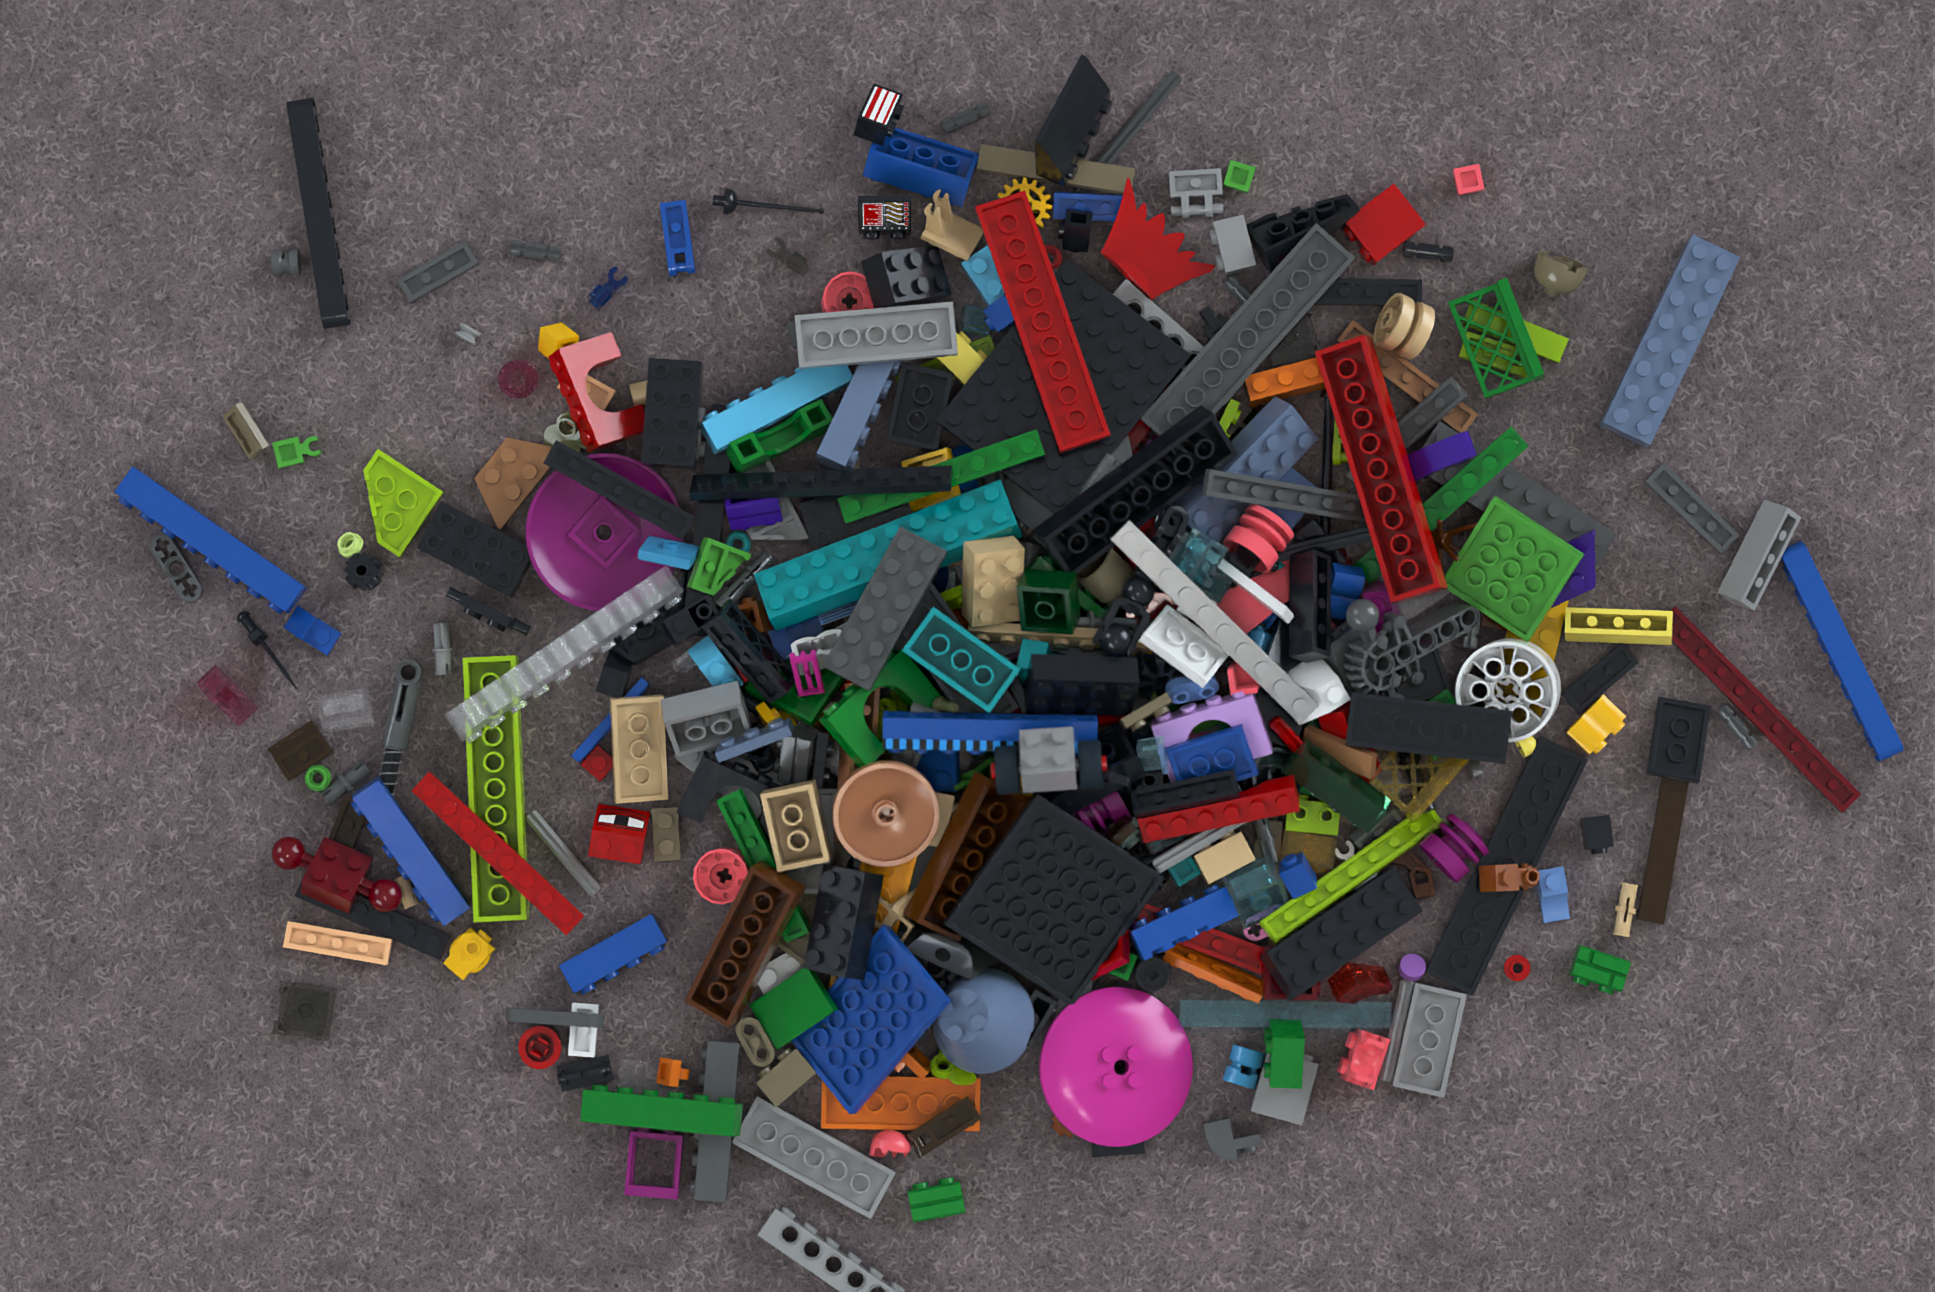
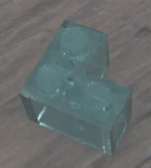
(1199, 562)

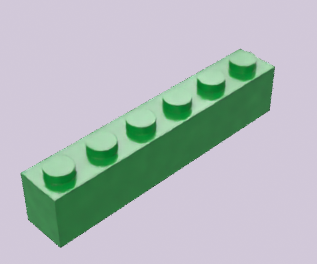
(661, 1112)

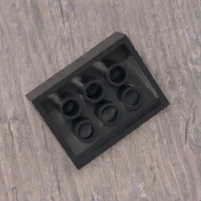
(1072, 124)

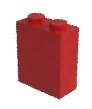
(1383, 225)

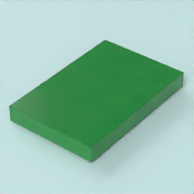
(793, 1007)

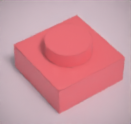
(1468, 179)

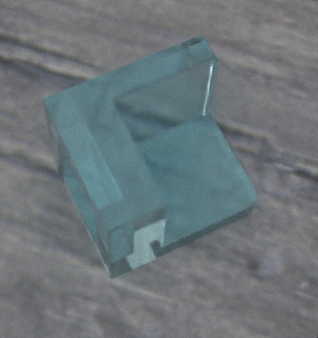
(1153, 754)

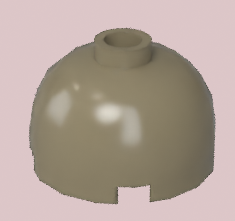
(1558, 273)

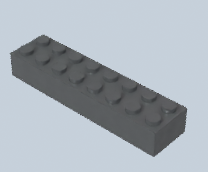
(1525, 497)

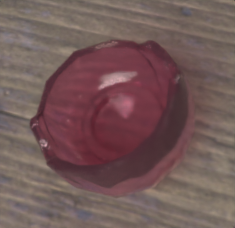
(510, 375)

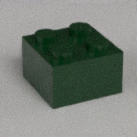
(1048, 601)

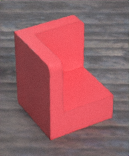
(1240, 680)

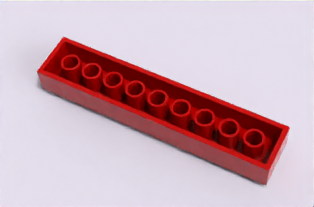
(1381, 469)

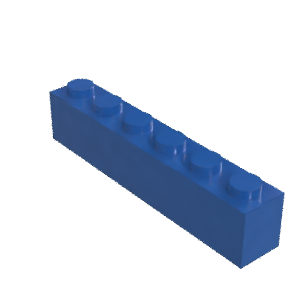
(410, 850)

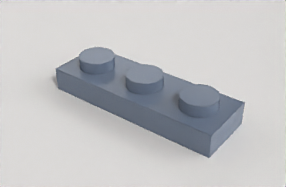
(754, 739)

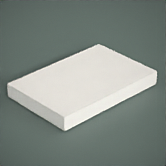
(1184, 646)

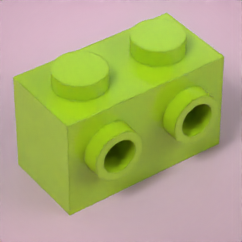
(1313, 818)

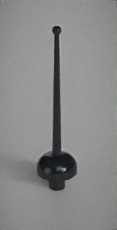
(731, 201)

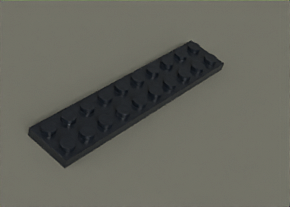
(1516, 839)

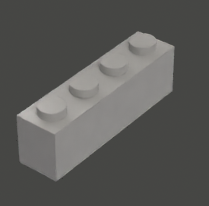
(1759, 554)

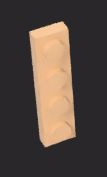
(337, 943)

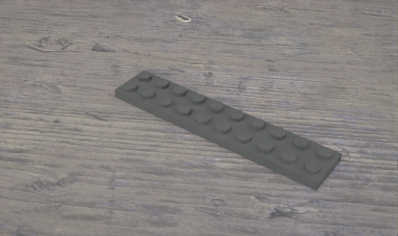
(1253, 330)

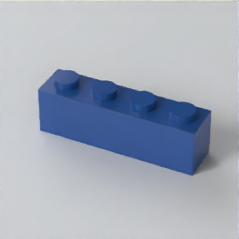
(614, 953)

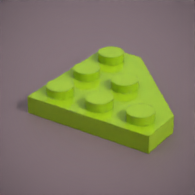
(397, 501)

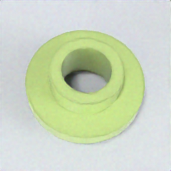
(349, 544)

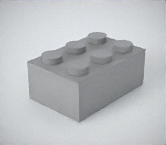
(705, 717)

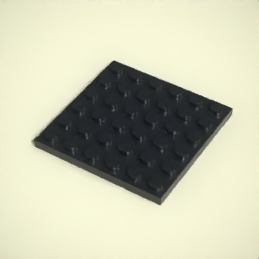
(1053, 899)

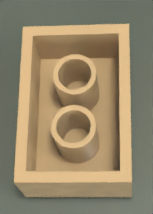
(991, 580)
(796, 825)

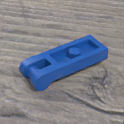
(677, 236)

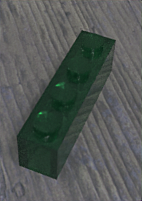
(1337, 786)

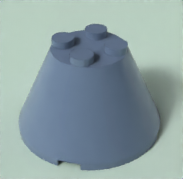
(984, 1022)

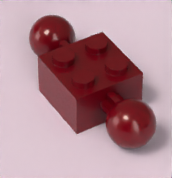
(336, 874)

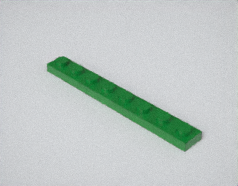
(965, 469)
(1459, 488)

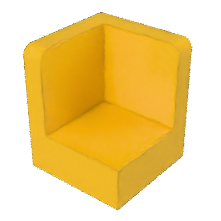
(555, 337)

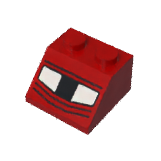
(619, 834)

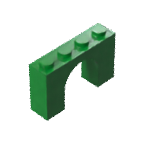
(846, 718)

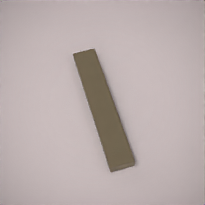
(1023, 164)

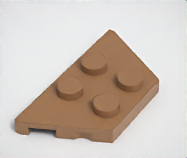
(511, 477)

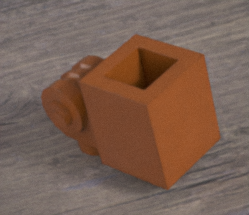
(1507, 877)

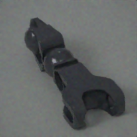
(1139, 588)

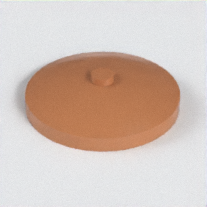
(885, 813)

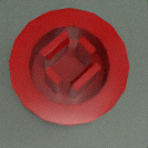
(539, 1047)

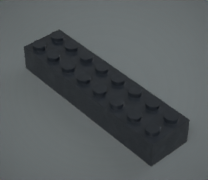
(1135, 490)

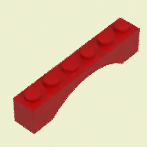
(1263, 801)

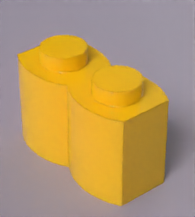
(1596, 725)

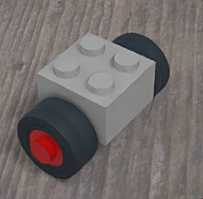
(1048, 762)

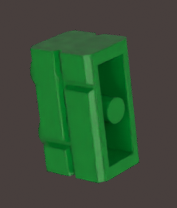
(1600, 969)
(936, 1200)

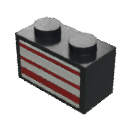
(878, 115)

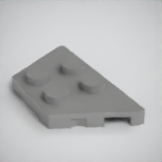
(788, 529)

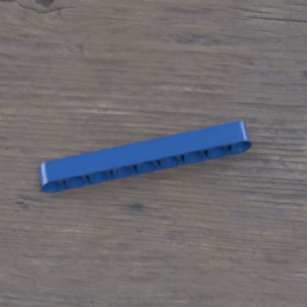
(1842, 653)

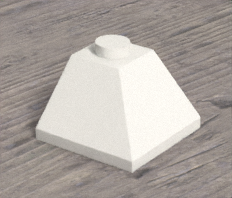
(1321, 685)

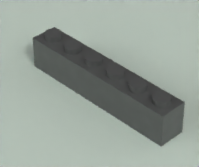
(715, 1150)

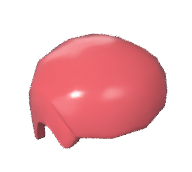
(889, 1141)

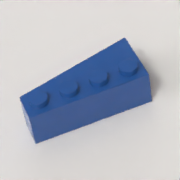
(1183, 922)

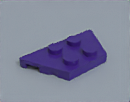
(1584, 575)

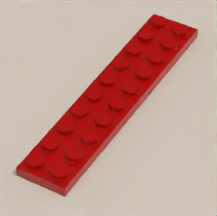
(1042, 321)

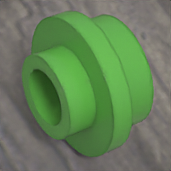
(309, 778)

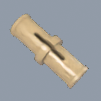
(1628, 896)

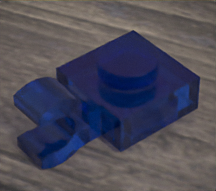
(601, 294)

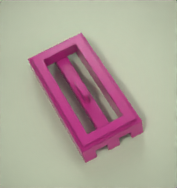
(804, 659)

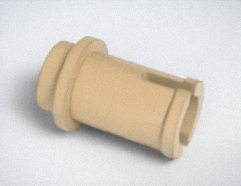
(408, 896)

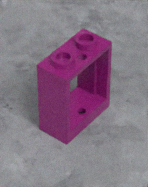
(654, 1191)

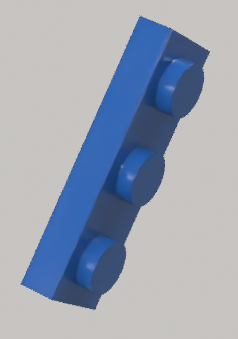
(1102, 205)

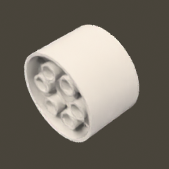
(1534, 658)

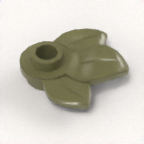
(564, 433)

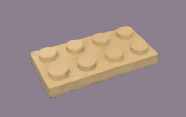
(638, 749)

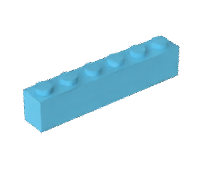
(772, 404)

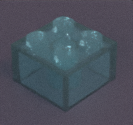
(1255, 891)

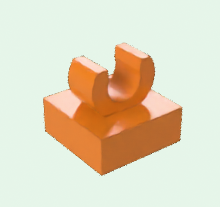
(670, 1072)

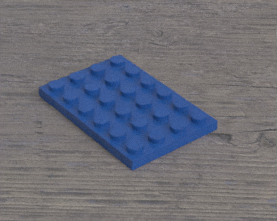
(874, 1021)

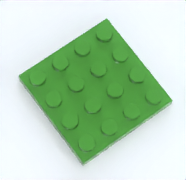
(1512, 569)

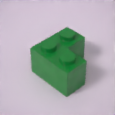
(1285, 1045)

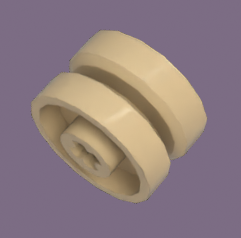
(1404, 326)

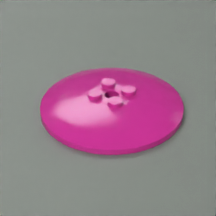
(1081, 1057)

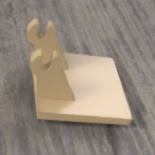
(949, 230)

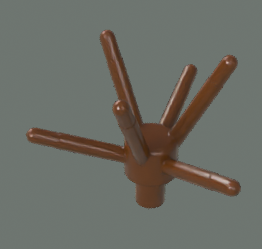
(1443, 539)

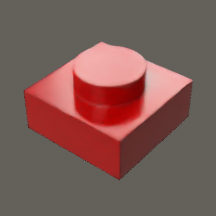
(598, 763)

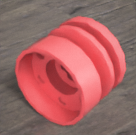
(843, 285)
(1261, 534)
(710, 882)

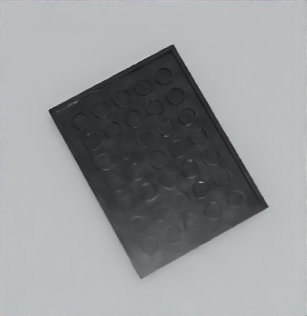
(1128, 369)

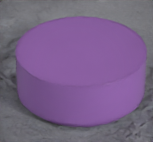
(1412, 967)

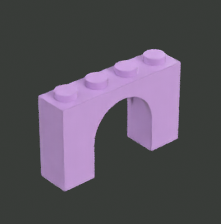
(1232, 709)

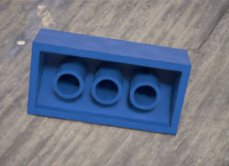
(922, 166)

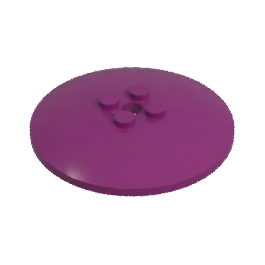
(565, 542)

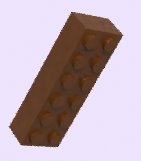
(964, 848)
(745, 943)

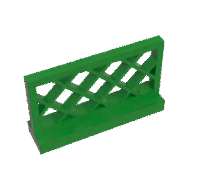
(1517, 329)

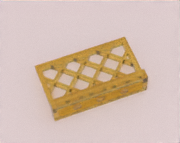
(1429, 790)

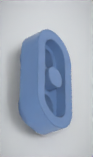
(1185, 690)

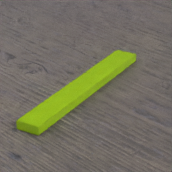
(1349, 875)

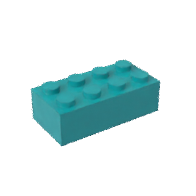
(960, 660)

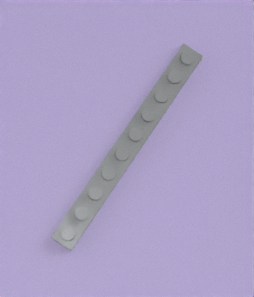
(1214, 621)

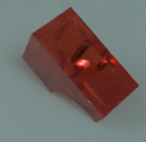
(1358, 982)

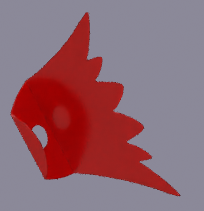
(1144, 254)

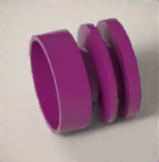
(1107, 807)
(1453, 847)

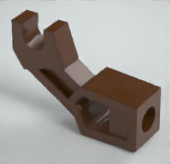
(1414, 865)

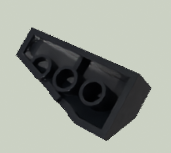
(1277, 236)

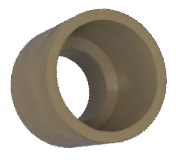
(1105, 576)

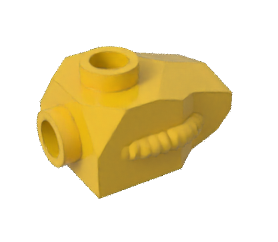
(469, 953)

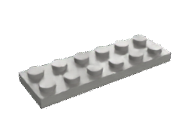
(876, 335)
(814, 1157)

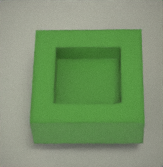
(1239, 176)

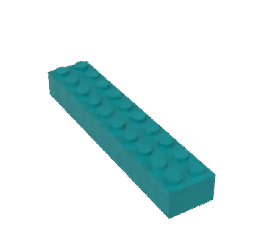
(843, 569)

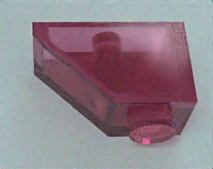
(226, 695)

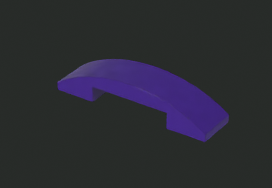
(1441, 455)

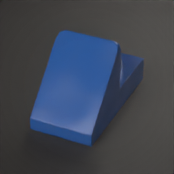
(312, 630)

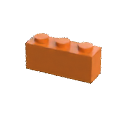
(1283, 382)

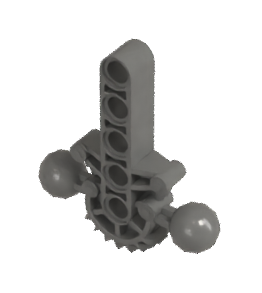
(1364, 653)

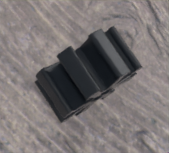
(1154, 674)

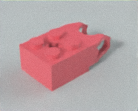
(1363, 1058)

